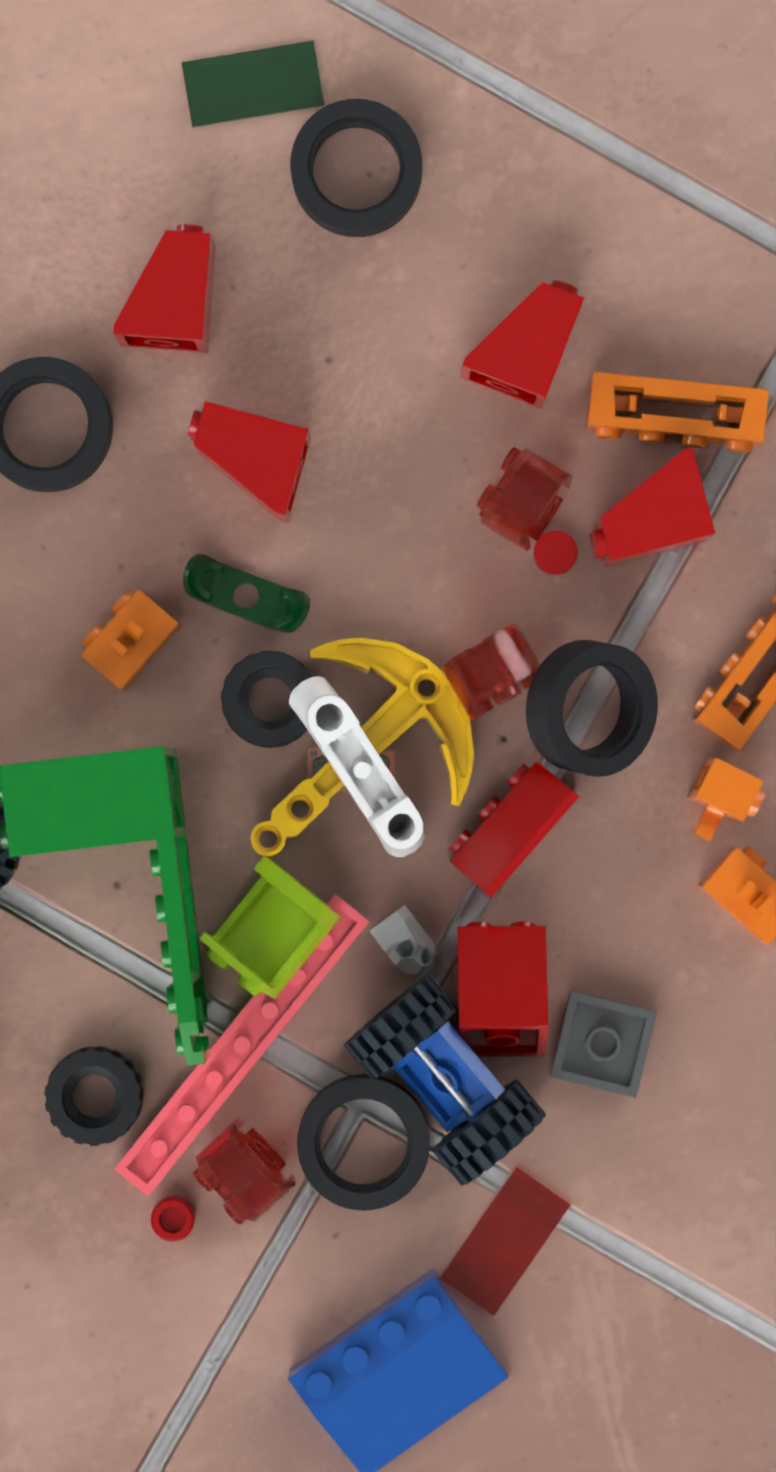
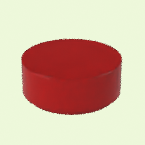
(555, 553)
(173, 1218)

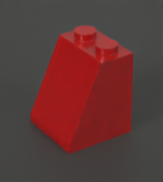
(172, 295)
(527, 345)
(253, 453)
(656, 516)
(502, 989)

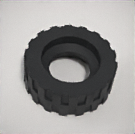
(236, 692)
(60, 1096)

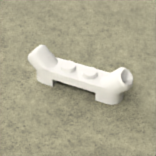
(358, 766)

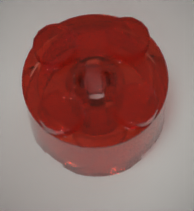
(523, 498)
(492, 671)
(243, 1172)

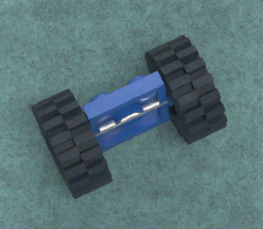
(447, 1079)

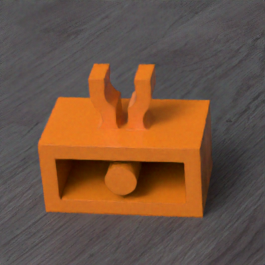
(129, 638)
(724, 792)
(745, 891)

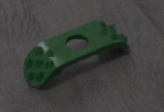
(215, 584)

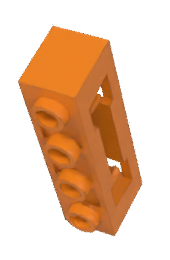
(695, 433)
(724, 721)

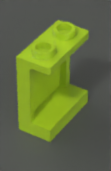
(271, 931)

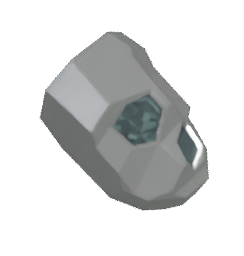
(405, 942)

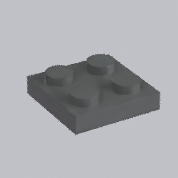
(603, 1043)

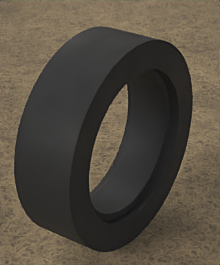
(356, 114)
(99, 431)
(635, 718)
(354, 1195)

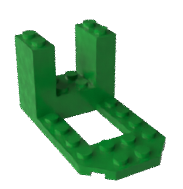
(116, 802)

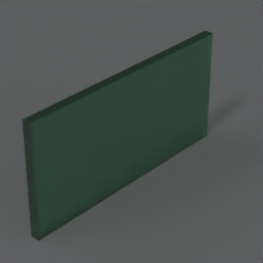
(252, 83)

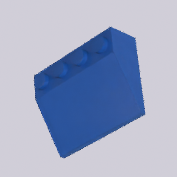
(397, 1374)

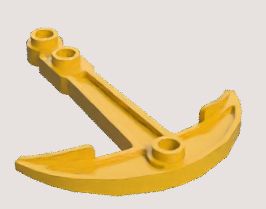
(398, 714)

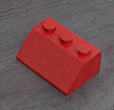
(511, 827)

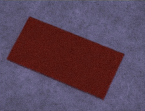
(505, 1241)

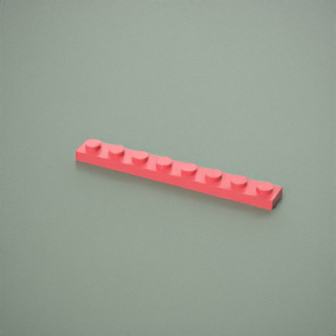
(232, 1059)

